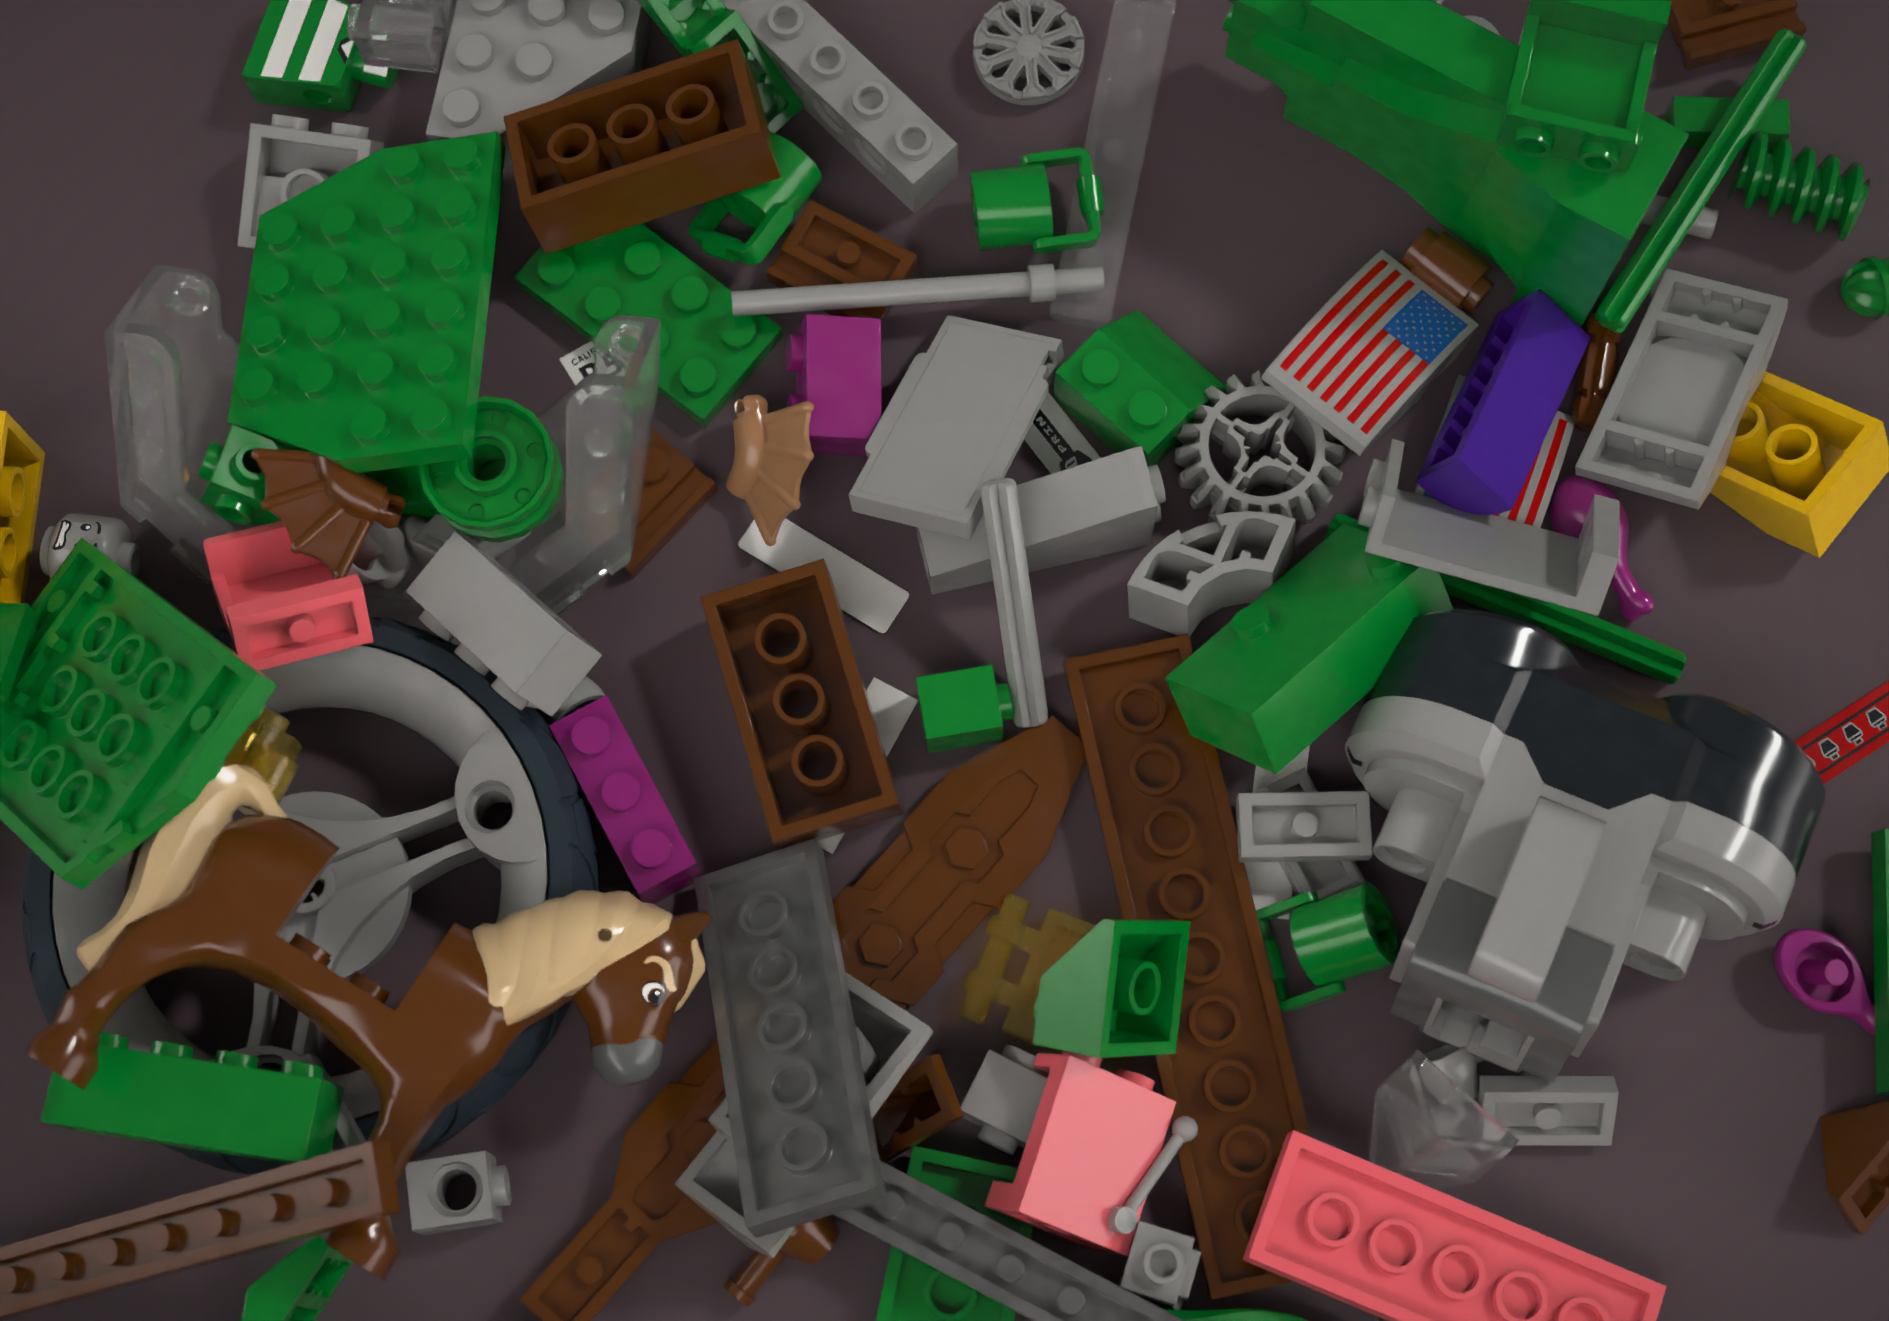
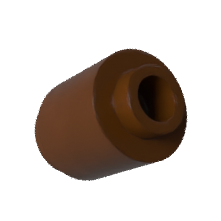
(1449, 269)

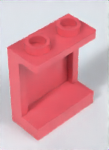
(282, 602)
(1085, 1151)

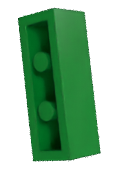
(1701, 115)

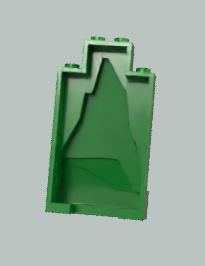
(1423, 106)

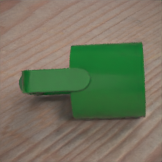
(1015, 205)
(762, 208)
(1332, 939)

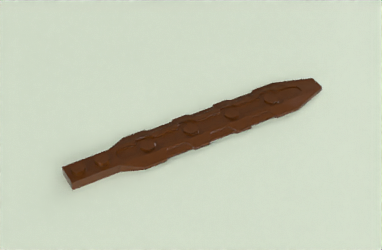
(895, 930)

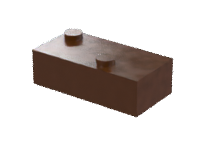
(640, 147)
(801, 705)

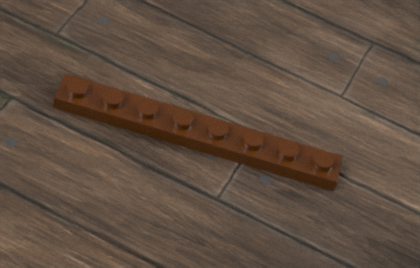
(199, 1228)

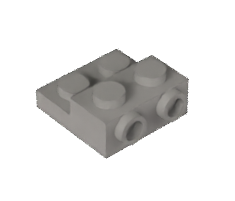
(290, 160)

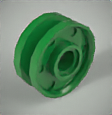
(518, 496)

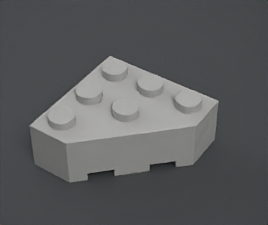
(530, 53)

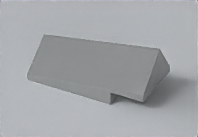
(887, 1046)

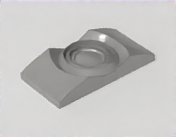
(1683, 389)

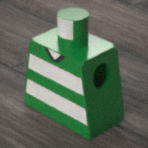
(308, 59)

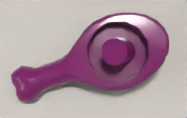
(1568, 512)
(1824, 975)

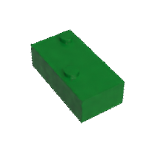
(1302, 650)

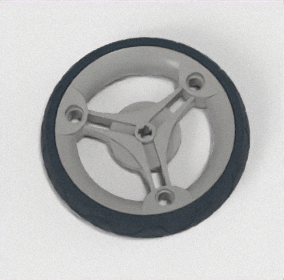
(369, 881)

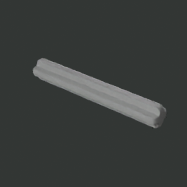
(1014, 601)

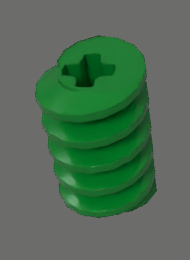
(1801, 184)

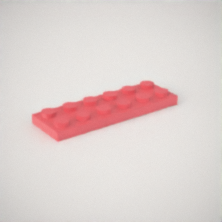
(1425, 1253)

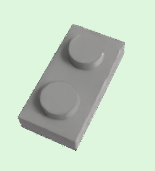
(1303, 826)
(1555, 1113)

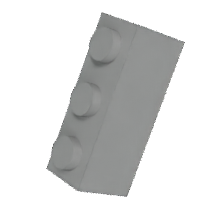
(501, 626)

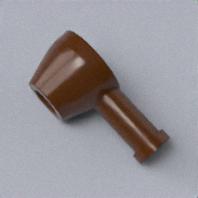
(806, 1243)

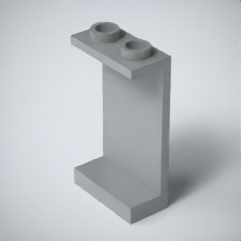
(1490, 547)

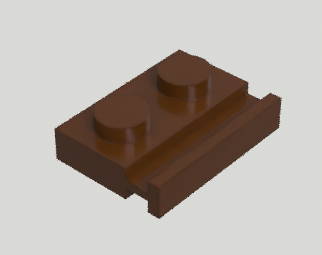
(1729, 28)
(835, 250)
(669, 499)

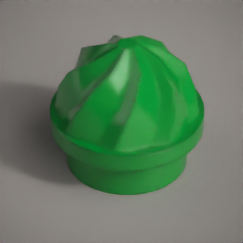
(1867, 287)

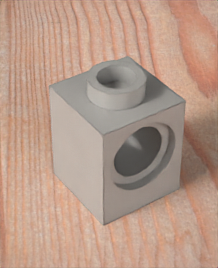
(428, 1185)

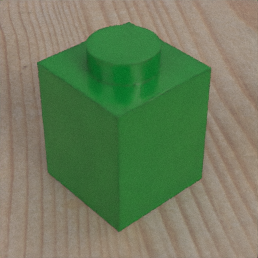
(963, 708)

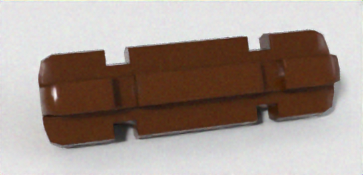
(1595, 374)

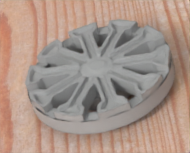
(1028, 51)

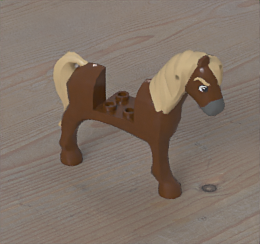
(227, 889)

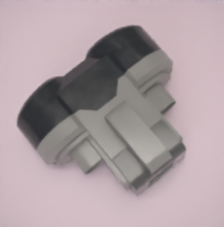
(1564, 831)

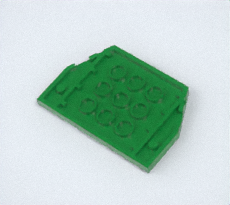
(374, 308)
(114, 717)

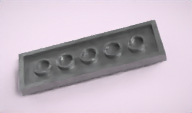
(787, 1041)

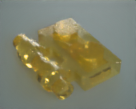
(1046, 947)

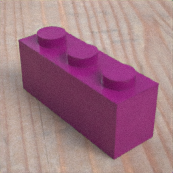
(626, 801)

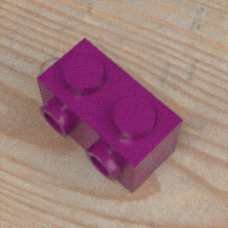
(841, 376)

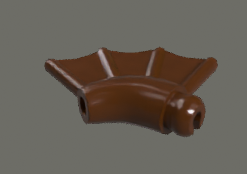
(324, 505)

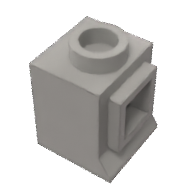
(1160, 1266)

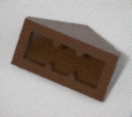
(915, 1108)
(1858, 1162)

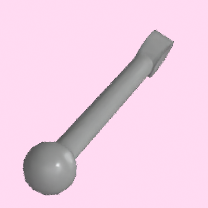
(1124, 1218)

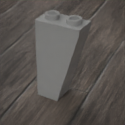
(1064, 520)

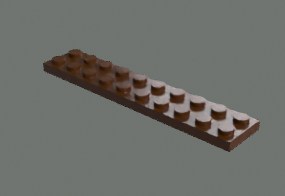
(1177, 859)

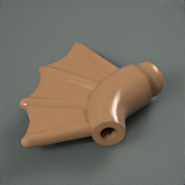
(770, 460)

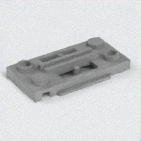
(955, 425)

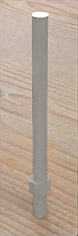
(1039, 283)

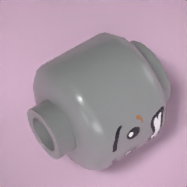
(103, 532)

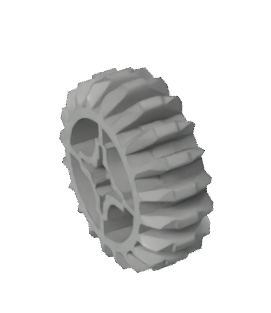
(1242, 439)

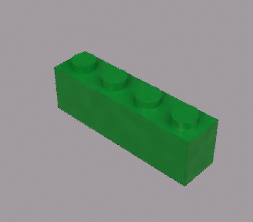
(200, 1103)

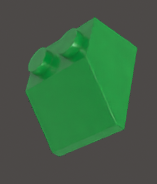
(1133, 386)
(1116, 990)

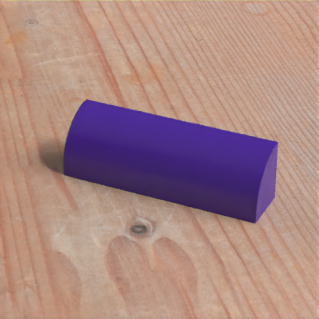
(1504, 407)

